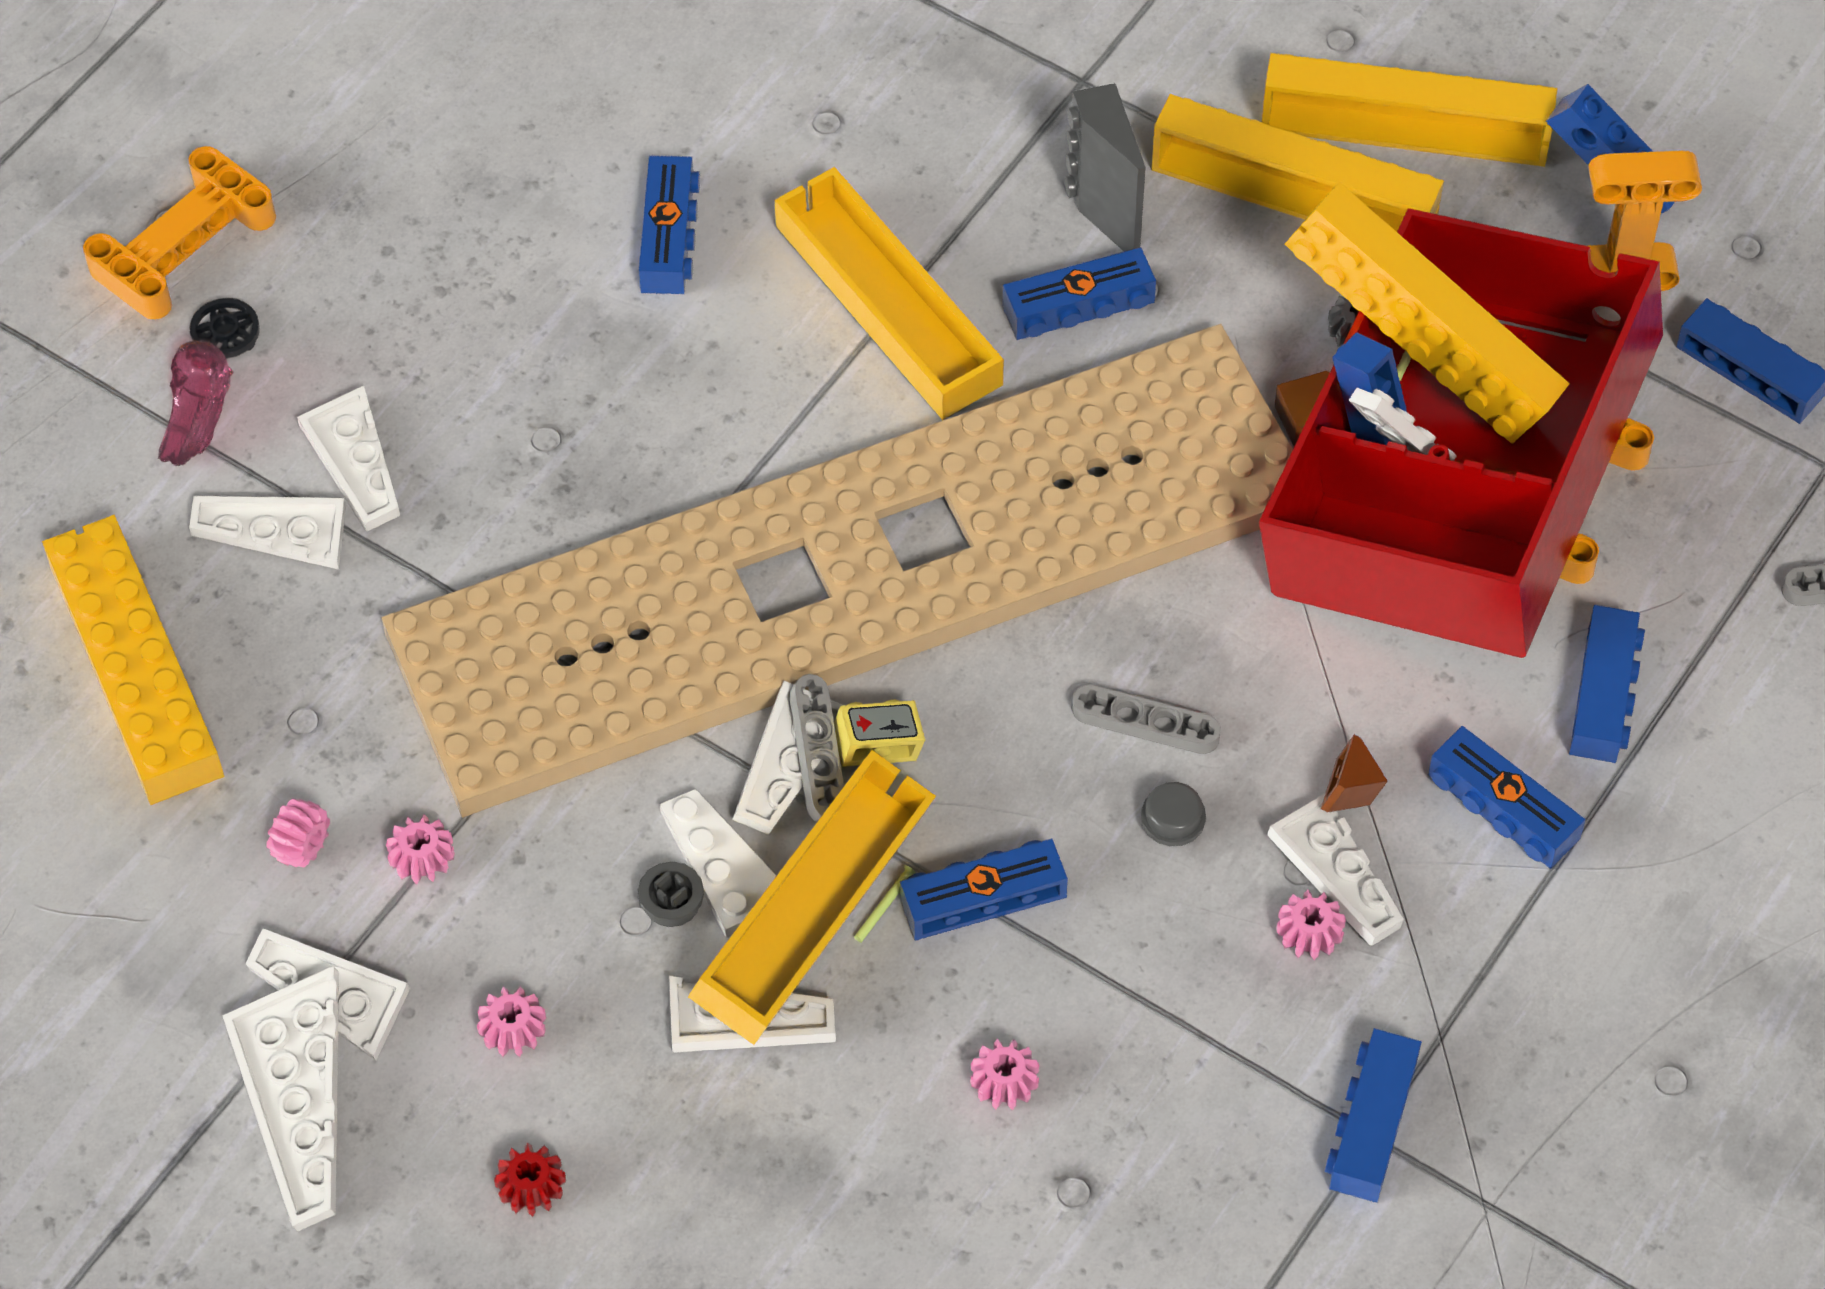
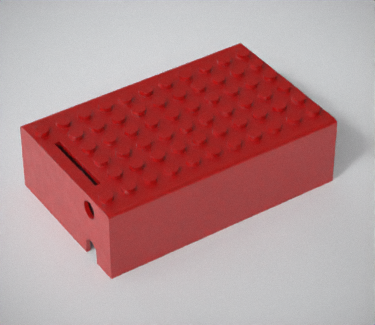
(1484, 537)

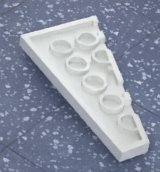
(291, 1076)

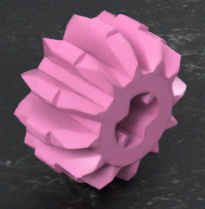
(298, 833)
(406, 846)
(1309, 910)
(515, 1035)
(989, 1069)

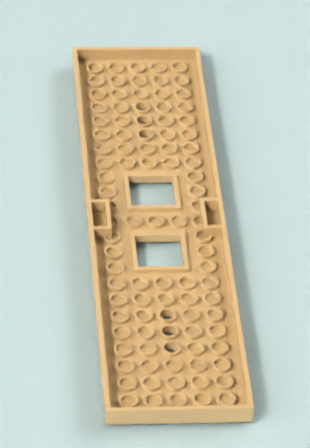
(521, 722)

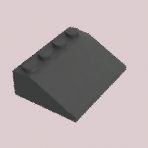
(1105, 165)

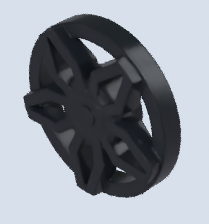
(225, 326)

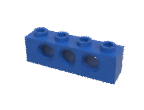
(1594, 128)

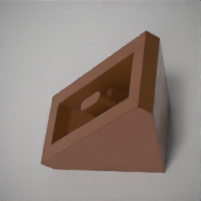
(1296, 400)
(1354, 778)

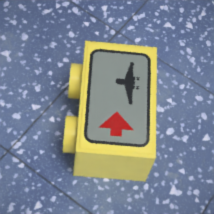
(885, 727)

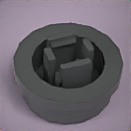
(1173, 814)
(671, 893)

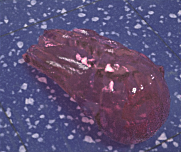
(198, 389)

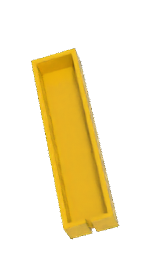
(1409, 109)
(1278, 165)
(889, 293)
(1426, 313)
(133, 660)
(811, 898)

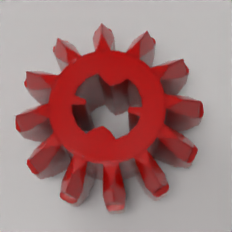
(543, 1172)

